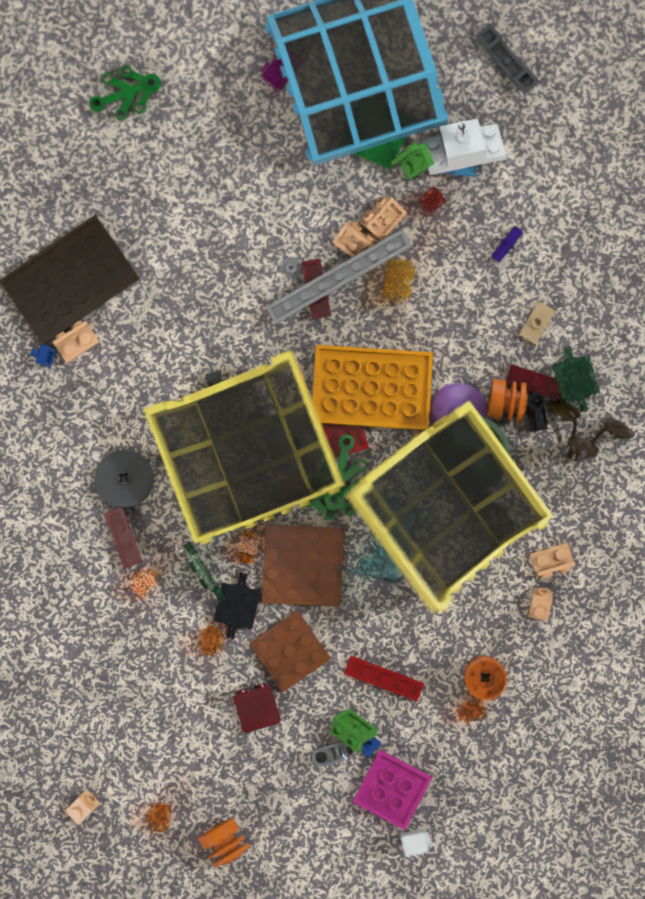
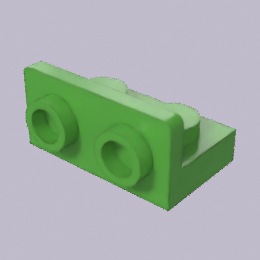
(414, 160)
(352, 729)

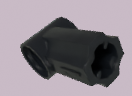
(536, 414)

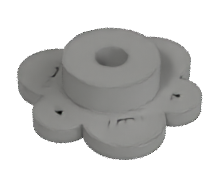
(295, 272)

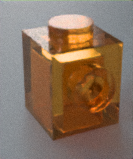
(143, 582)
(159, 816)

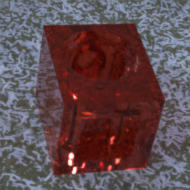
(432, 200)

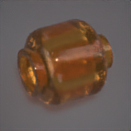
(210, 640)

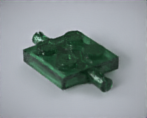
(575, 378)
(198, 566)

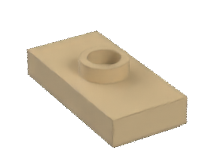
(537, 323)

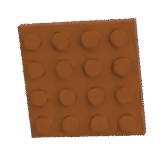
(302, 565)

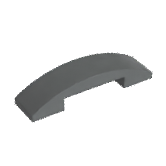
(506, 59)

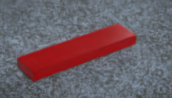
(384, 678)

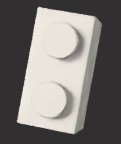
(415, 842)

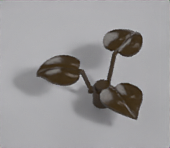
(579, 447)

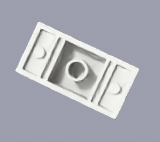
(464, 146)

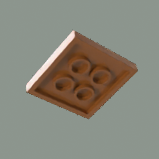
(290, 651)

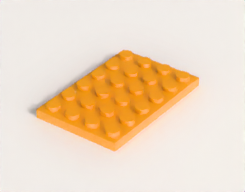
(372, 387)

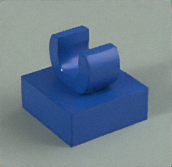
(44, 355)
(370, 746)

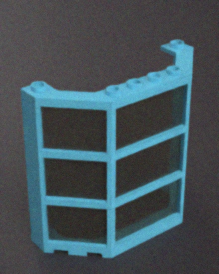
(357, 73)

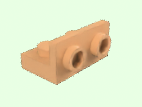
(383, 217)
(354, 239)
(75, 341)
(552, 560)

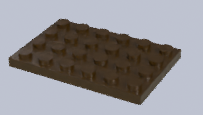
(69, 280)

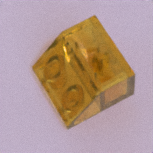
(397, 280)

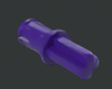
(506, 244)

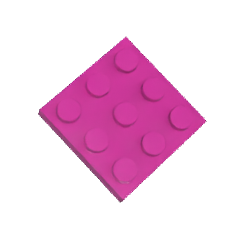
(392, 789)

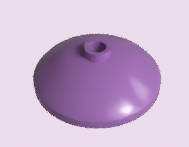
(453, 396)

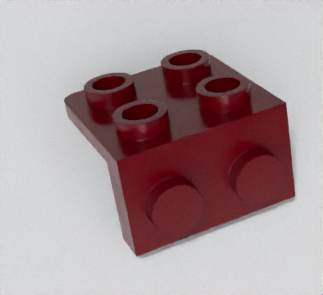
(256, 708)

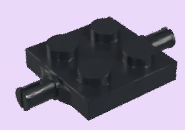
(238, 607)

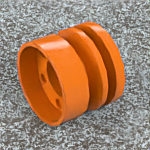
(507, 400)
(481, 688)
(223, 842)

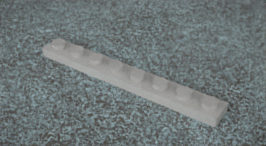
(339, 276)

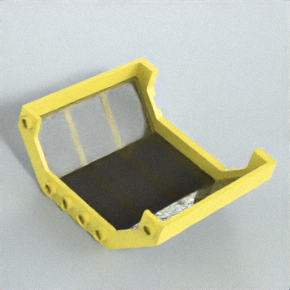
(244, 449)
(448, 504)

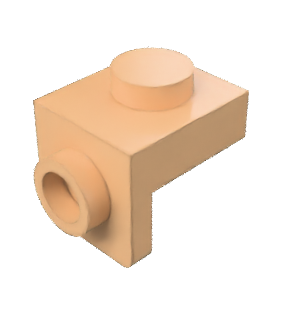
(540, 604)
(82, 807)

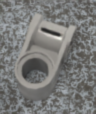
(332, 753)

